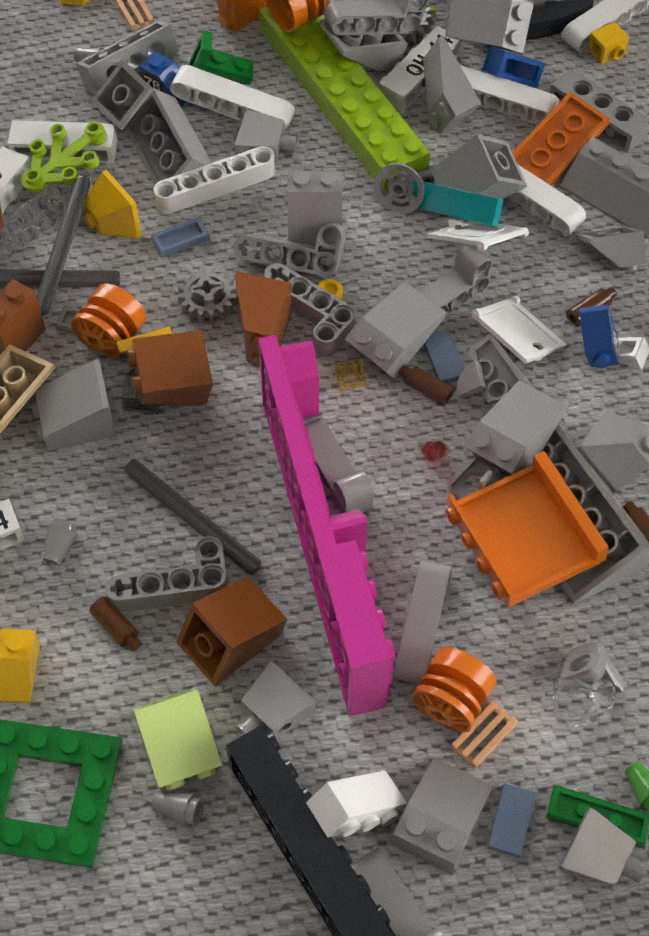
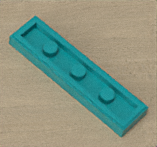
(460, 203)

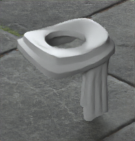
(473, 467)
(595, 668)

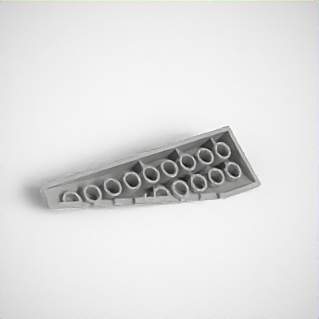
(627, 545)

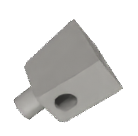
(263, 130)
(275, 703)
(602, 851)

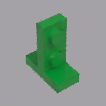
(219, 62)

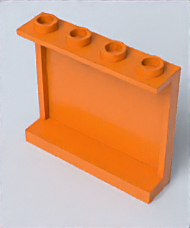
(527, 531)

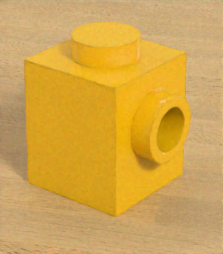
(608, 43)

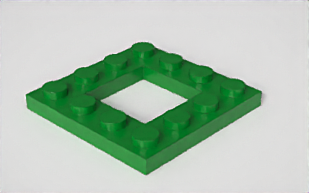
(99, 759)

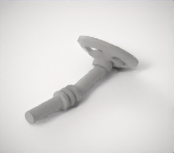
(401, 186)

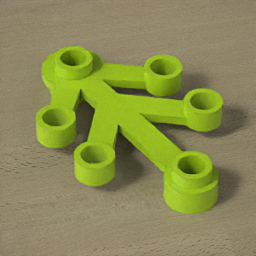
(38, 176)

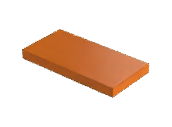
(559, 138)

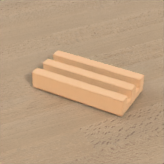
(128, 18)
(501, 714)

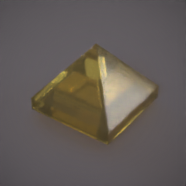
(350, 368)

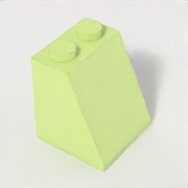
(178, 738)

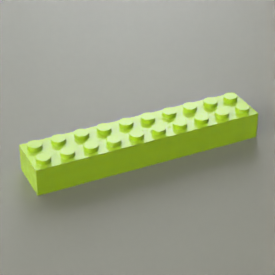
(347, 97)

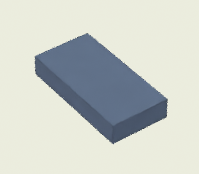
(180, 237)
(444, 356)
(511, 820)

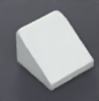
(633, 351)

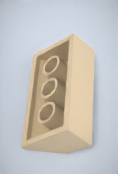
(19, 379)

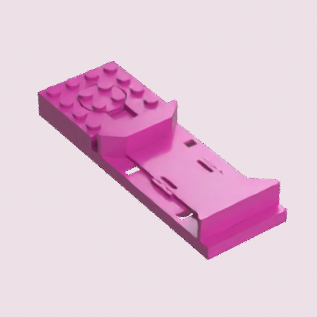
(331, 544)

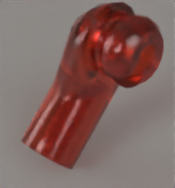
(435, 450)

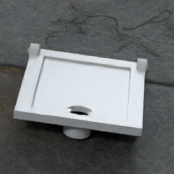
(477, 233)
(518, 329)

